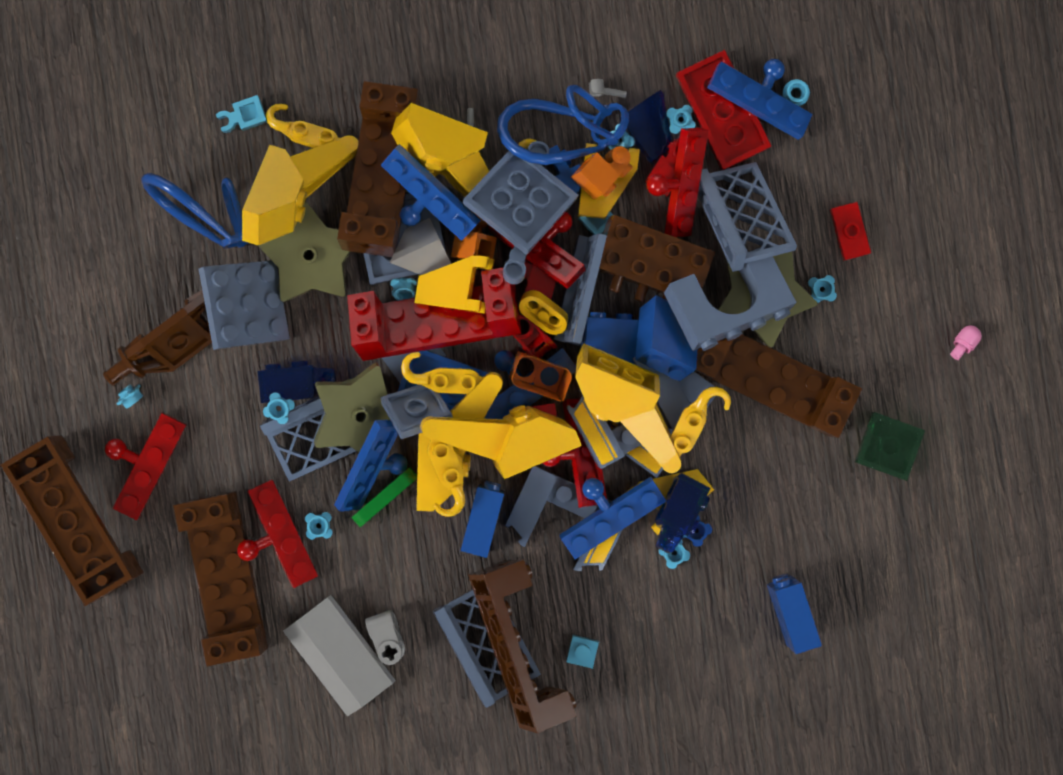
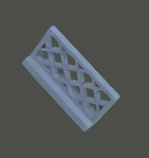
(723, 224)
(578, 296)
(304, 412)
(466, 655)

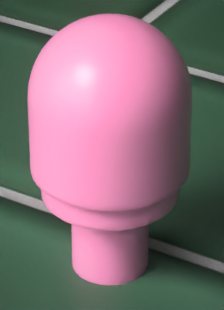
(966, 341)

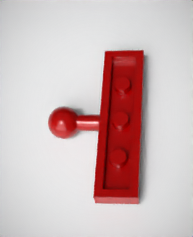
(685, 182)
(551, 257)
(582, 461)
(147, 466)
(280, 534)

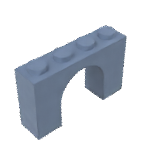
(706, 325)

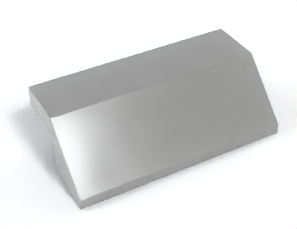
(339, 655)

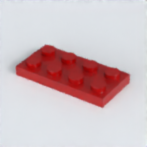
(732, 130)

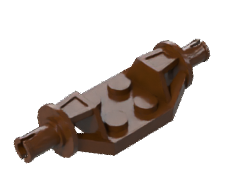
(169, 343)

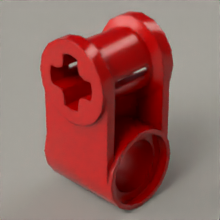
(534, 339)

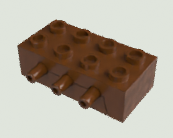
(649, 258)

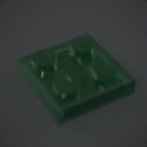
(889, 446)

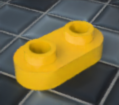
(542, 312)

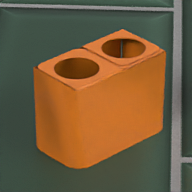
(549, 391)

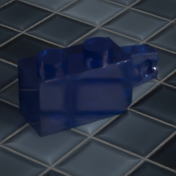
(292, 382)
(679, 512)

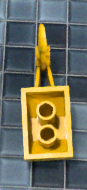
(444, 146)
(287, 181)
(630, 395)
(475, 404)
(513, 444)

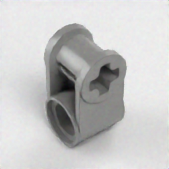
(384, 632)

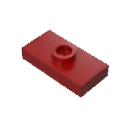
(850, 231)

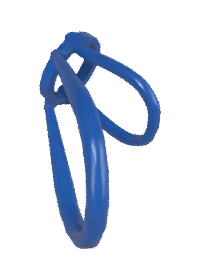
(572, 110)
(152, 181)

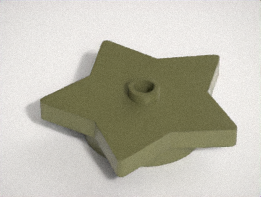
(300, 275)
(739, 298)
(342, 404)

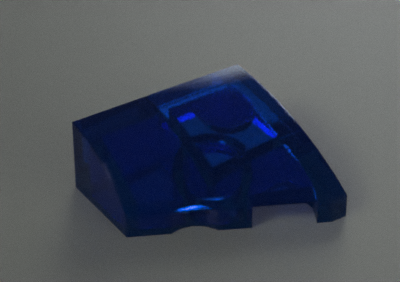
(650, 126)

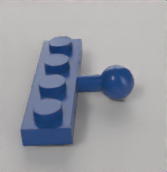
(760, 98)
(429, 194)
(516, 396)
(368, 465)
(611, 516)

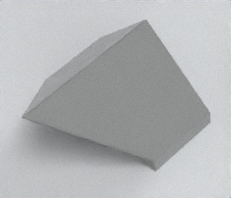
(420, 249)

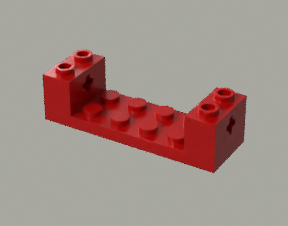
(409, 327)

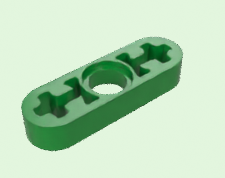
(384, 497)

